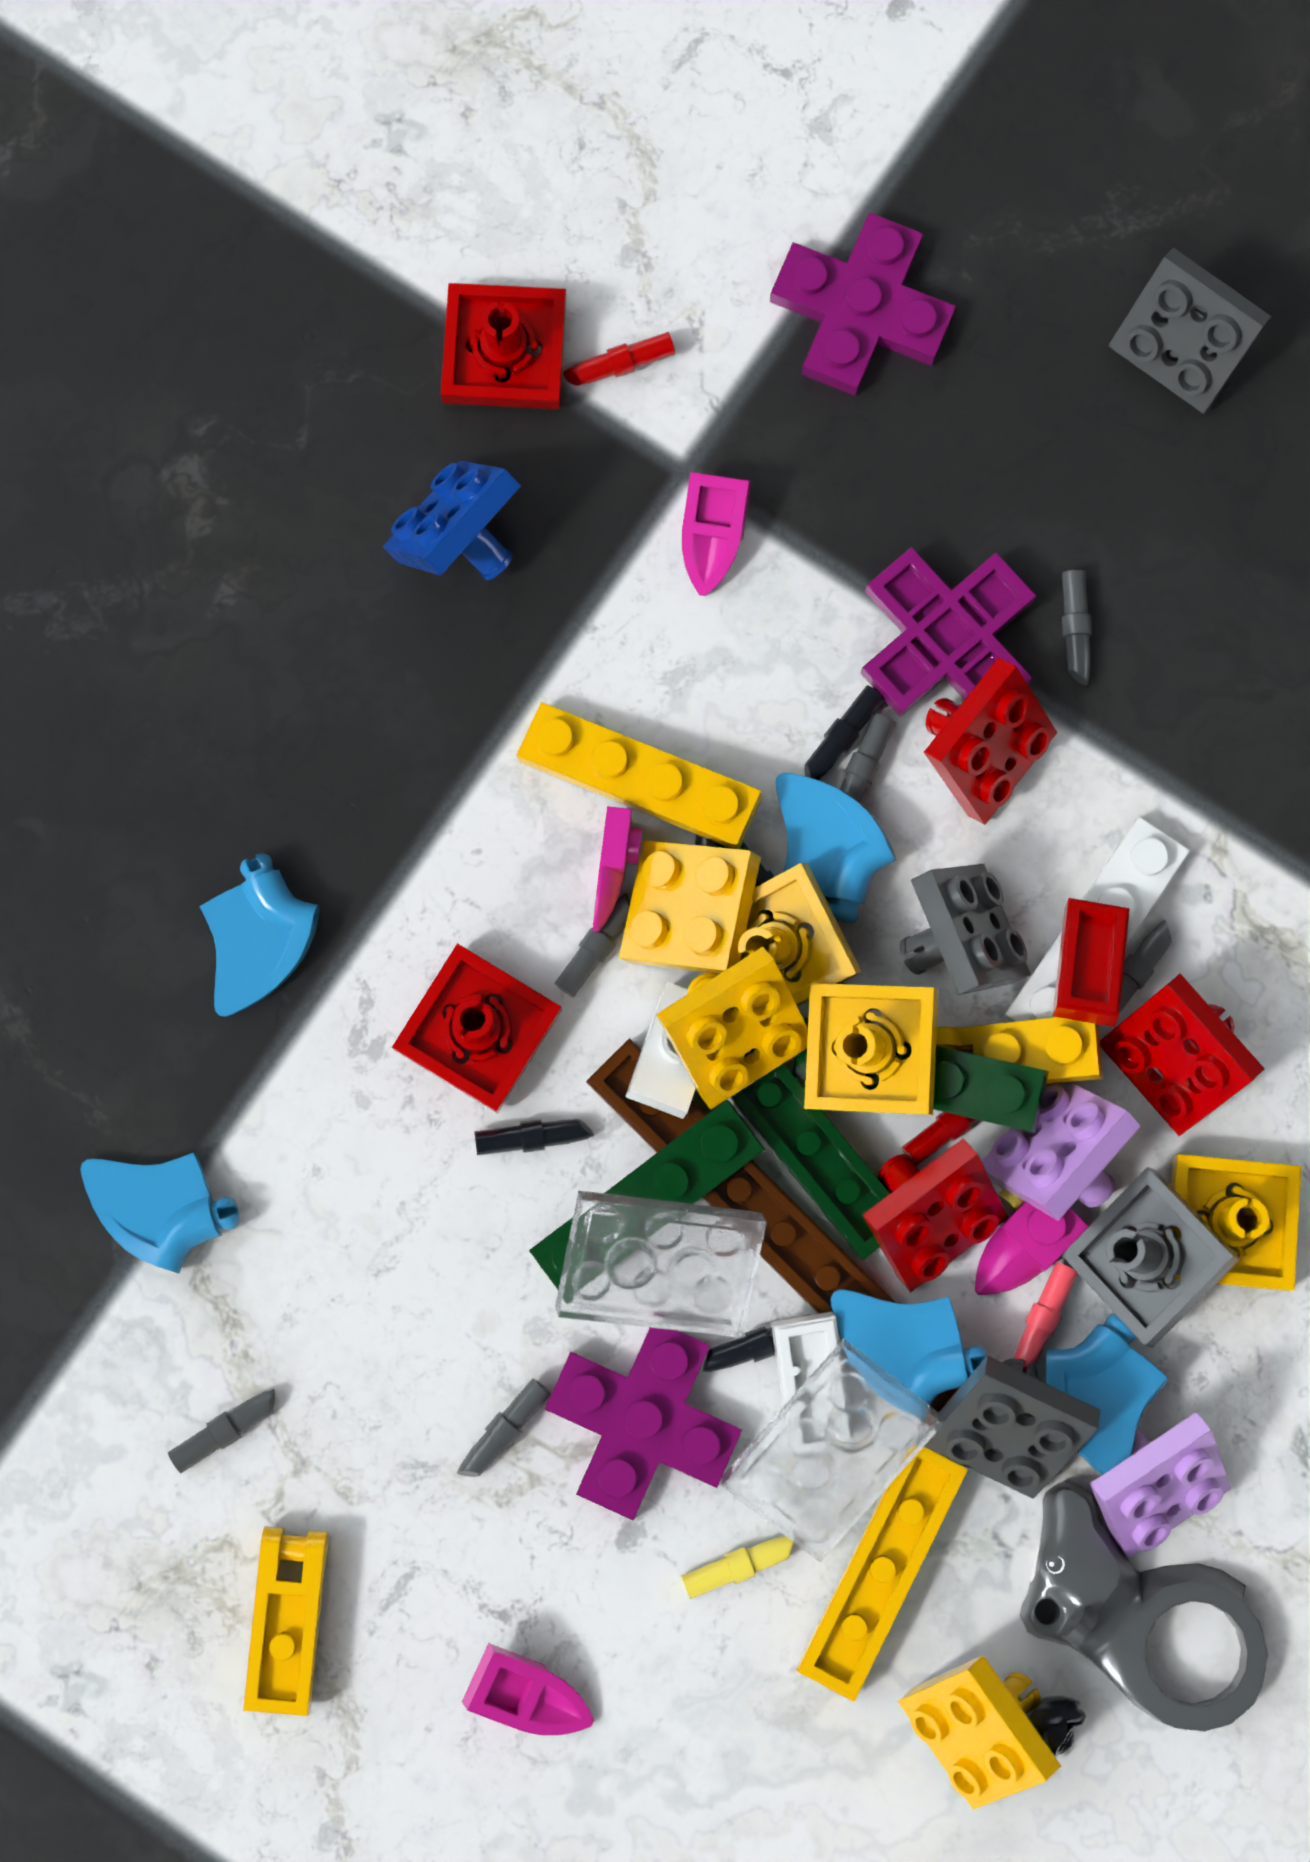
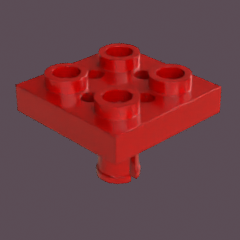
(505, 325)
(988, 740)
(476, 1027)
(1189, 1046)
(933, 1212)

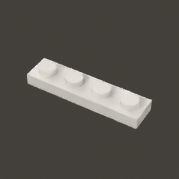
(1128, 880)

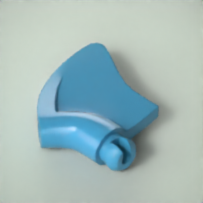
(835, 839)
(257, 936)
(157, 1208)
(909, 1341)
(1112, 1379)

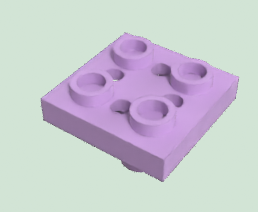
(1066, 1154)
(1161, 1485)

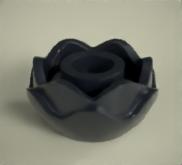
(1056, 1720)

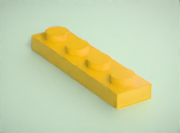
(640, 776)
(880, 1573)

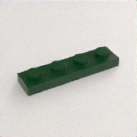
(976, 1087)
(814, 1154)
(677, 1173)

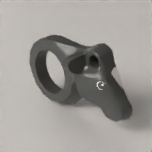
(1101, 1606)

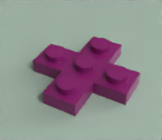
(862, 304)
(942, 629)
(643, 1420)

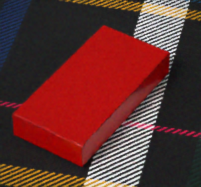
(1091, 962)

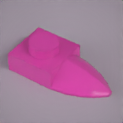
(713, 527)
(619, 846)
(1025, 1248)
(524, 1695)

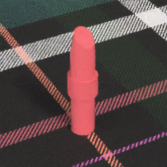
(1045, 1314)

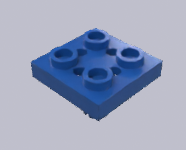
(455, 521)

